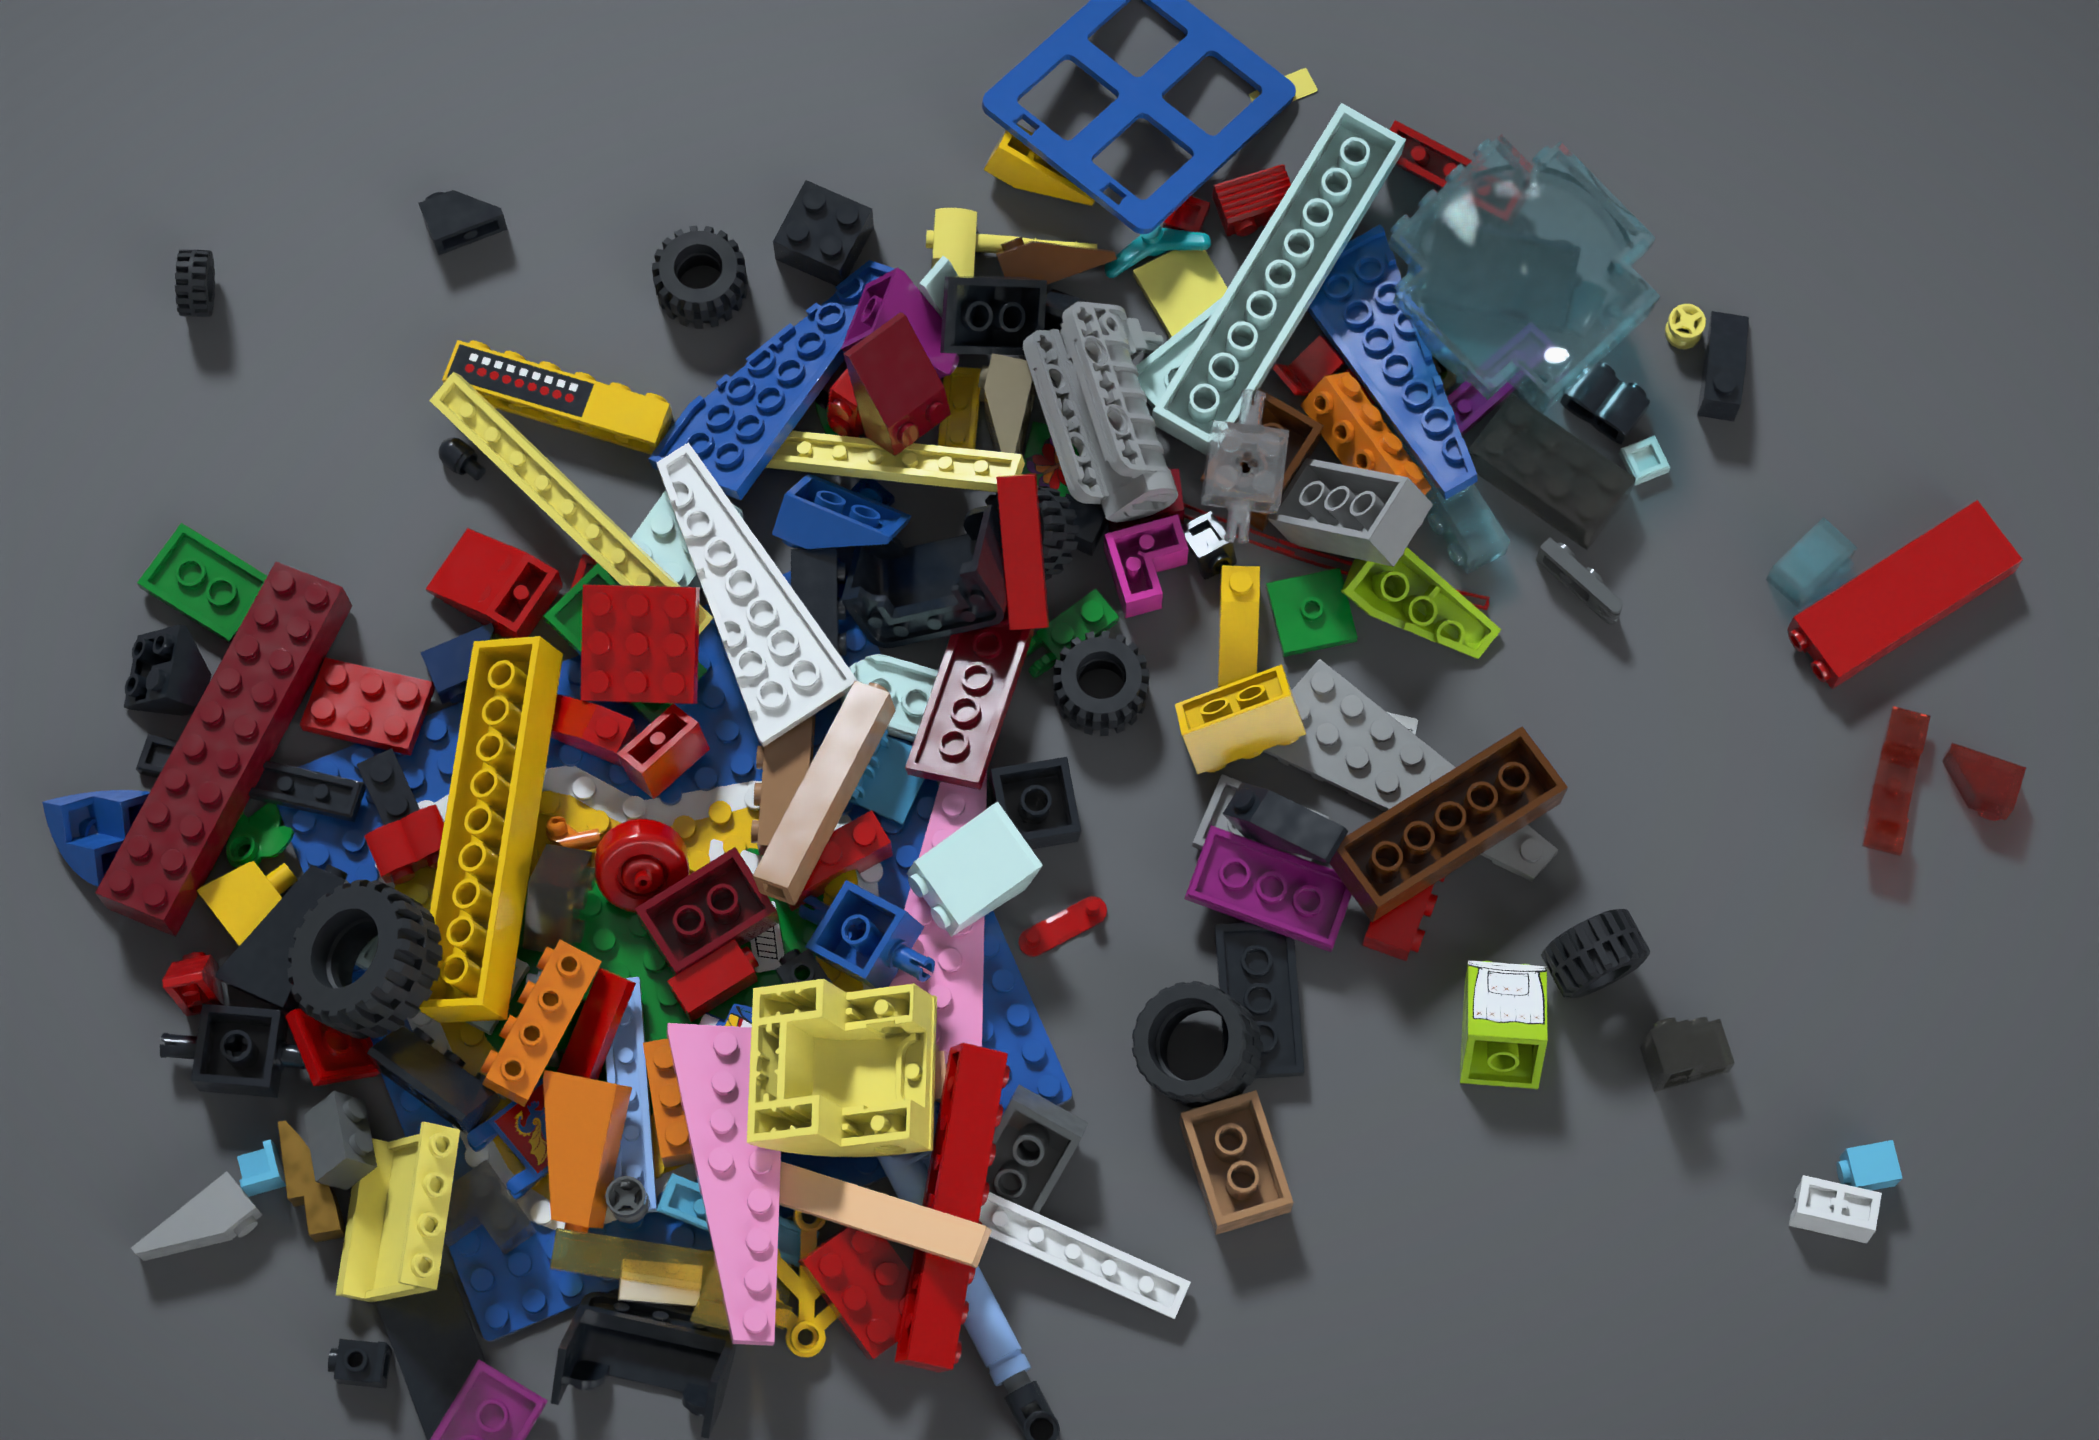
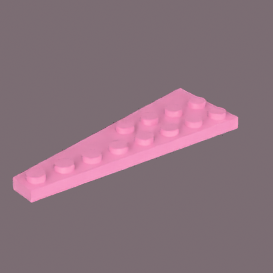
(959, 958)
(733, 1177)

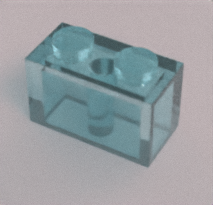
(1812, 563)

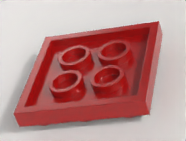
(640, 644)

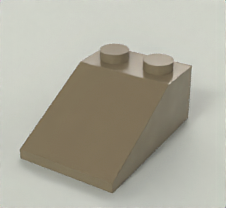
(1008, 401)

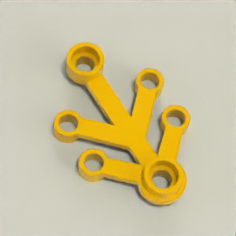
(806, 1293)

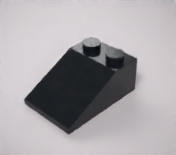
(991, 313)

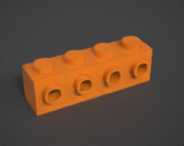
(1357, 429)
(541, 1022)

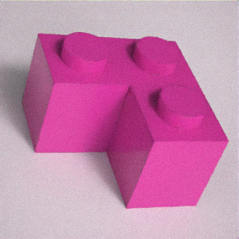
(1136, 558)

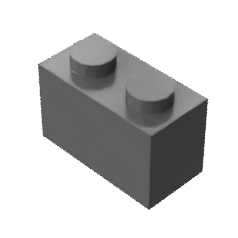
(340, 1140)

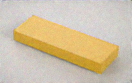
(962, 394)

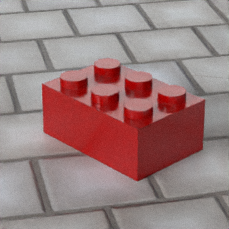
(862, 1285)

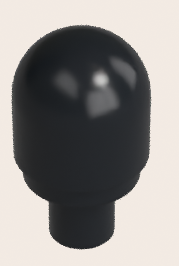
(460, 458)

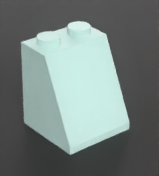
(974, 870)

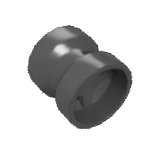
(623, 1193)

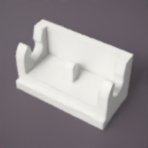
(1835, 1209)

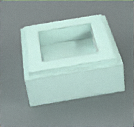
(1644, 460)

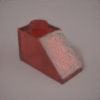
(1984, 781)

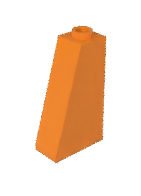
(583, 1145)

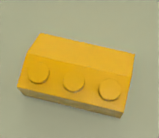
(1240, 720)

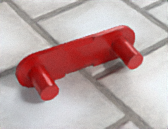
(1062, 926)

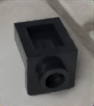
(1208, 545)

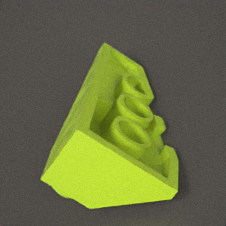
(1420, 603)

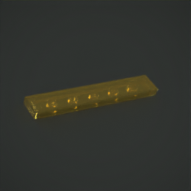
(636, 1261)

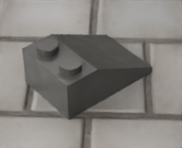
(1032, 1149)

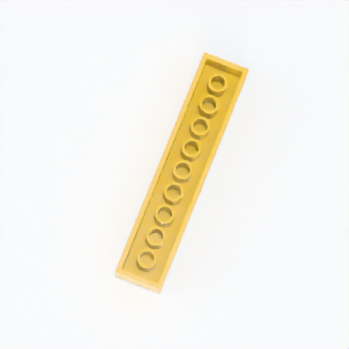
(491, 825)

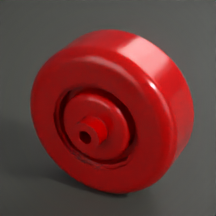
(639, 862)

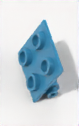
(885, 783)

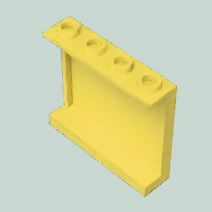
(399, 1217)

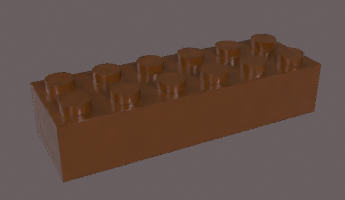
(1447, 823)

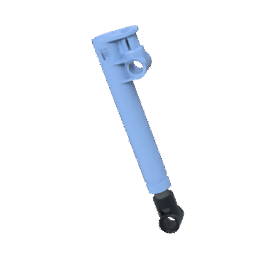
(985, 1319)

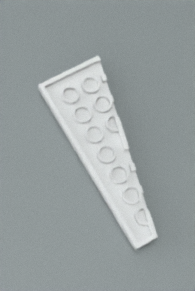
(770, 637)

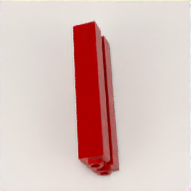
(1903, 595)

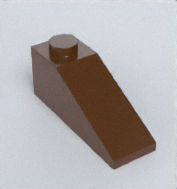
(1049, 260)

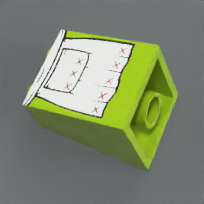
(1504, 1024)

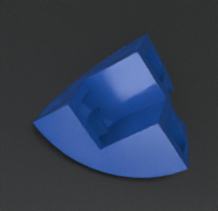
(92, 828)

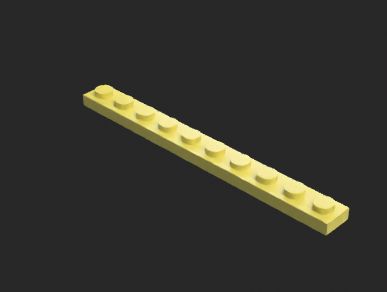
(550, 488)

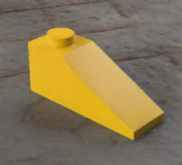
(1027, 171)
(1238, 623)

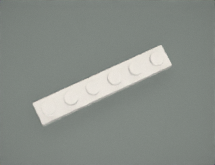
(1083, 1256)

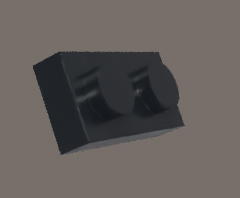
(388, 786)

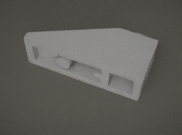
(207, 1219)

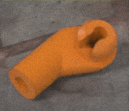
(563, 835)

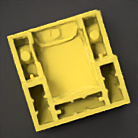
(842, 1070)

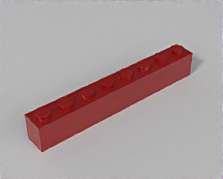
(955, 1186)

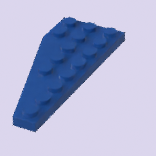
(759, 406)

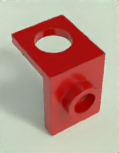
(1310, 367)

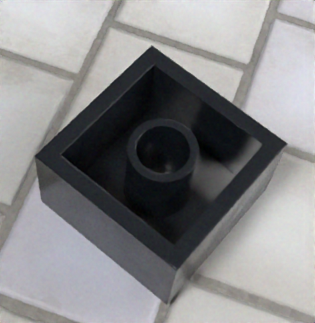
(823, 233)
(1038, 801)

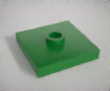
(1311, 612)

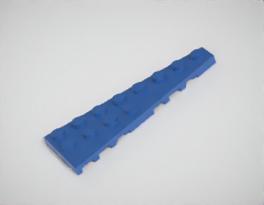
(1391, 358)

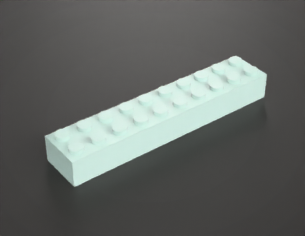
(1279, 276)

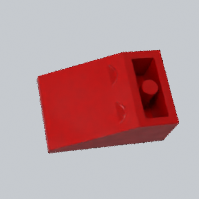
(496, 584)

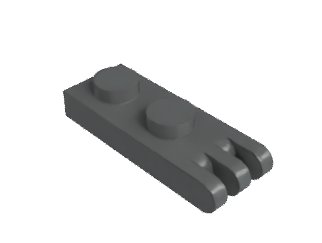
(1581, 581)

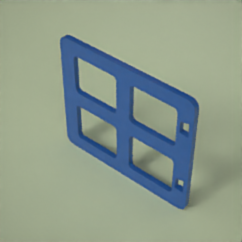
(1139, 99)

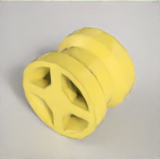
(1689, 318)

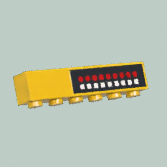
(562, 398)

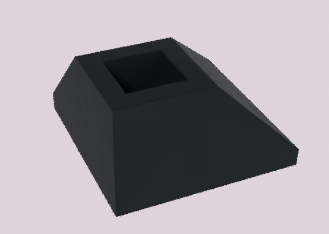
(166, 673)

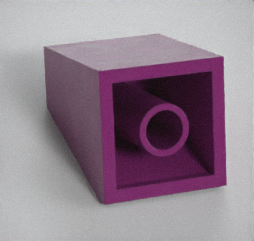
(896, 294)

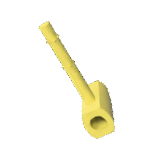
(957, 239)

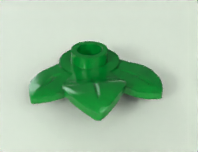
(260, 835)

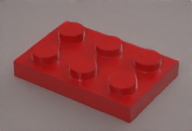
(367, 706)

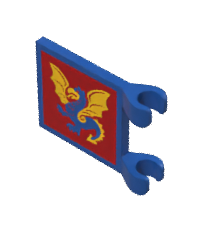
(524, 1134)

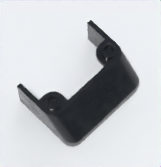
(645, 1346)

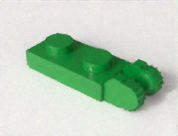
(1085, 616)

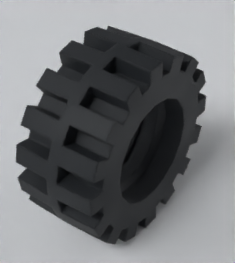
(195, 283)

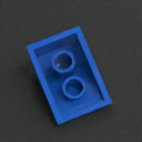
(831, 516)

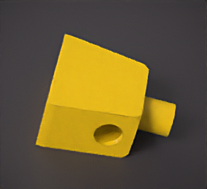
(246, 897)

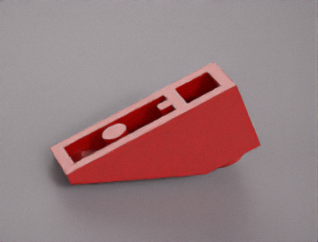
(592, 728)
(193, 982)

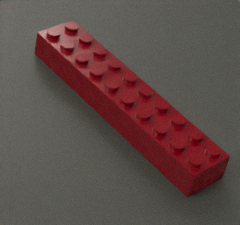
(224, 749)

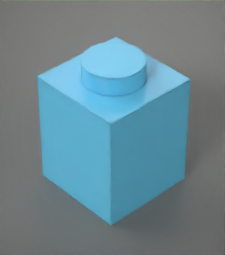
(1870, 1166)

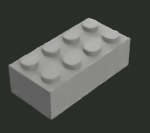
(1351, 511)

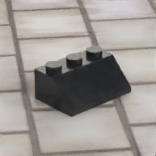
(434, 1078)

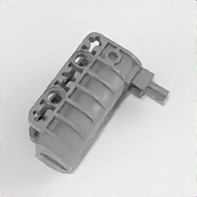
(1101, 410)

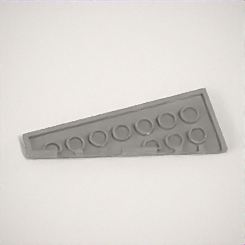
(1380, 760)

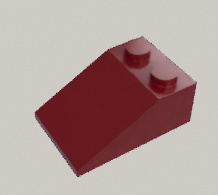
(895, 386)

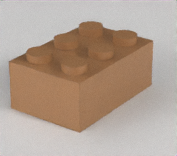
(1236, 1162)

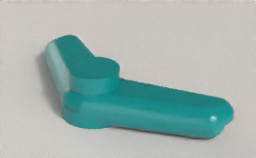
(1154, 245)

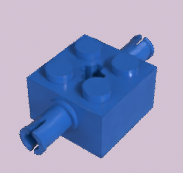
(865, 937)

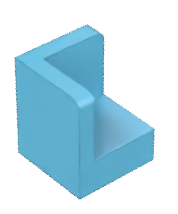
(261, 1170)

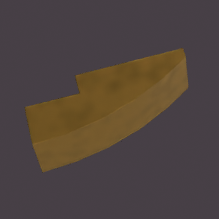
(320, 1200)

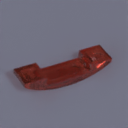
(1894, 781)

